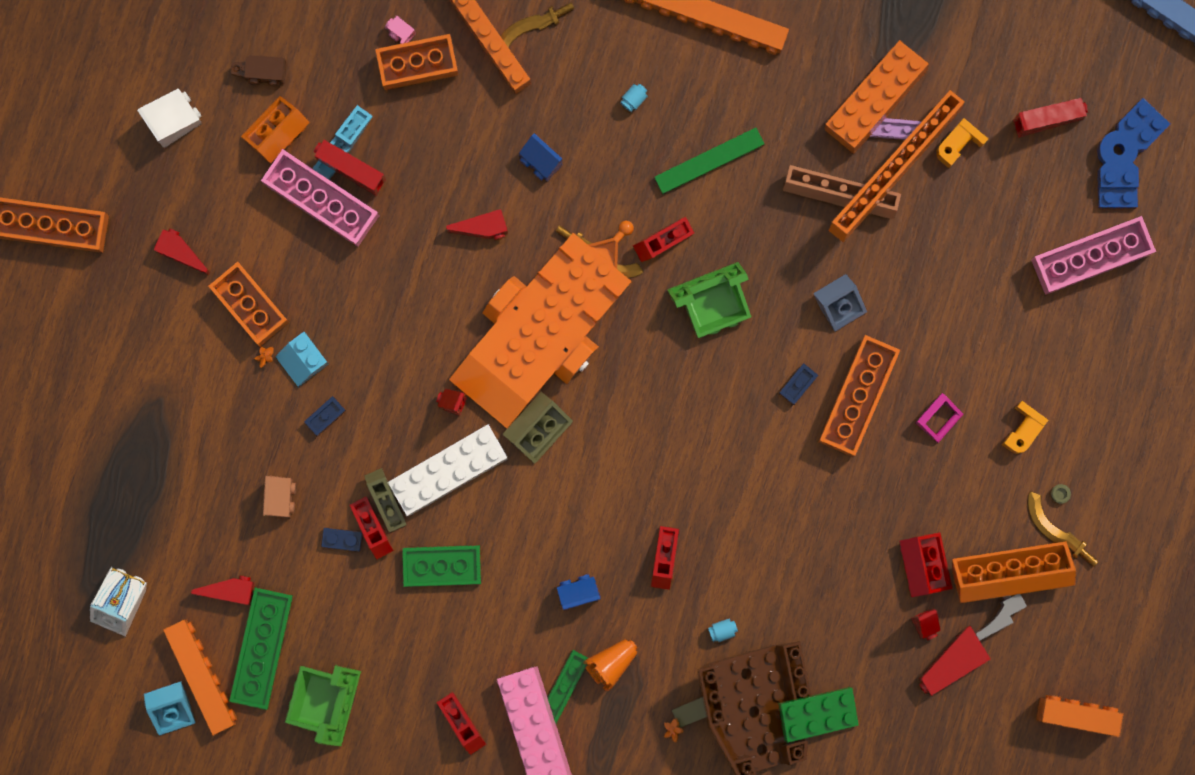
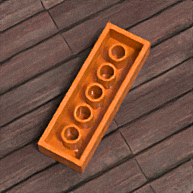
(876, 97)
(53, 225)
(859, 396)
(1013, 572)

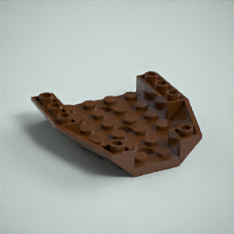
(773, 677)

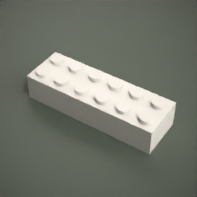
(447, 470)

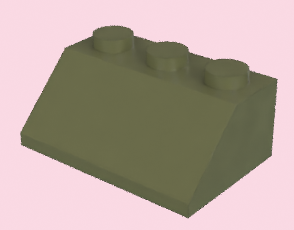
(538, 427)

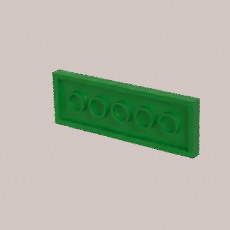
(261, 648)

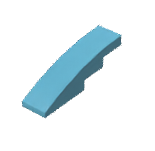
(346, 137)

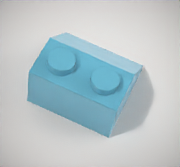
(301, 359)
(169, 708)

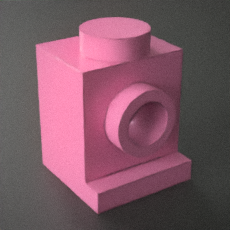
(400, 30)

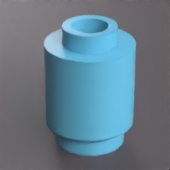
(634, 97)
(723, 630)

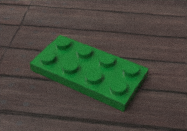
(441, 566)
(818, 714)

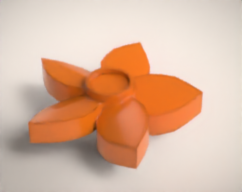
(265, 355)
(673, 729)

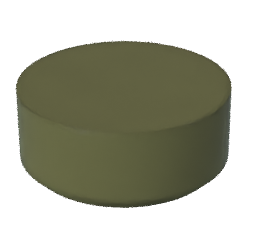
(1060, 493)

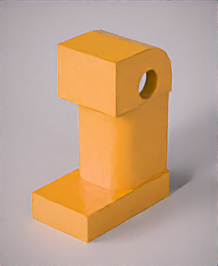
(957, 140)
(1026, 431)

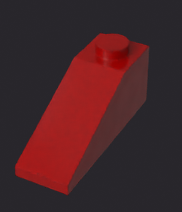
(484, 226)
(663, 239)
(175, 248)
(451, 401)
(371, 528)
(665, 558)
(231, 590)
(927, 624)
(461, 723)

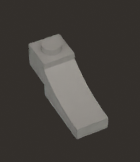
(1009, 606)

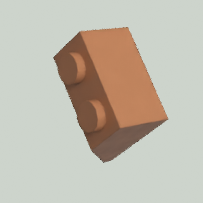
(279, 497)

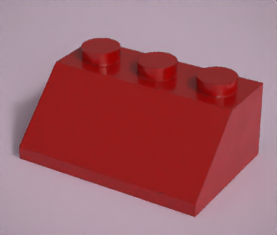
(925, 564)

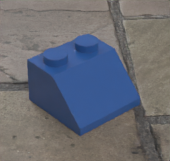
(540, 158)
(578, 592)

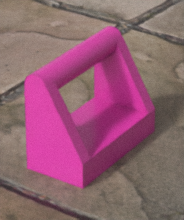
(921, 422)

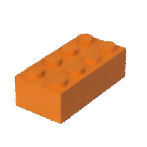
(416, 62)
(248, 304)
(1083, 717)

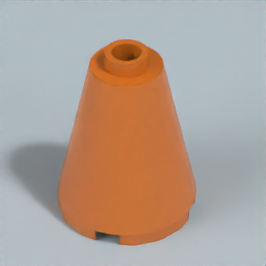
(611, 663)

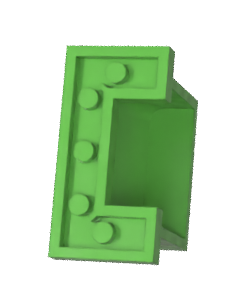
(713, 299)
(323, 702)

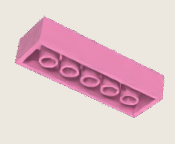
(320, 198)
(1093, 255)
(533, 723)

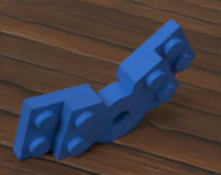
(1119, 175)

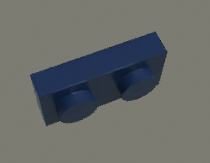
(798, 384)
(325, 416)
(342, 539)

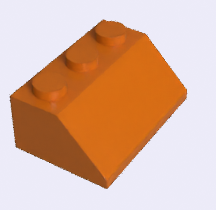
(275, 129)

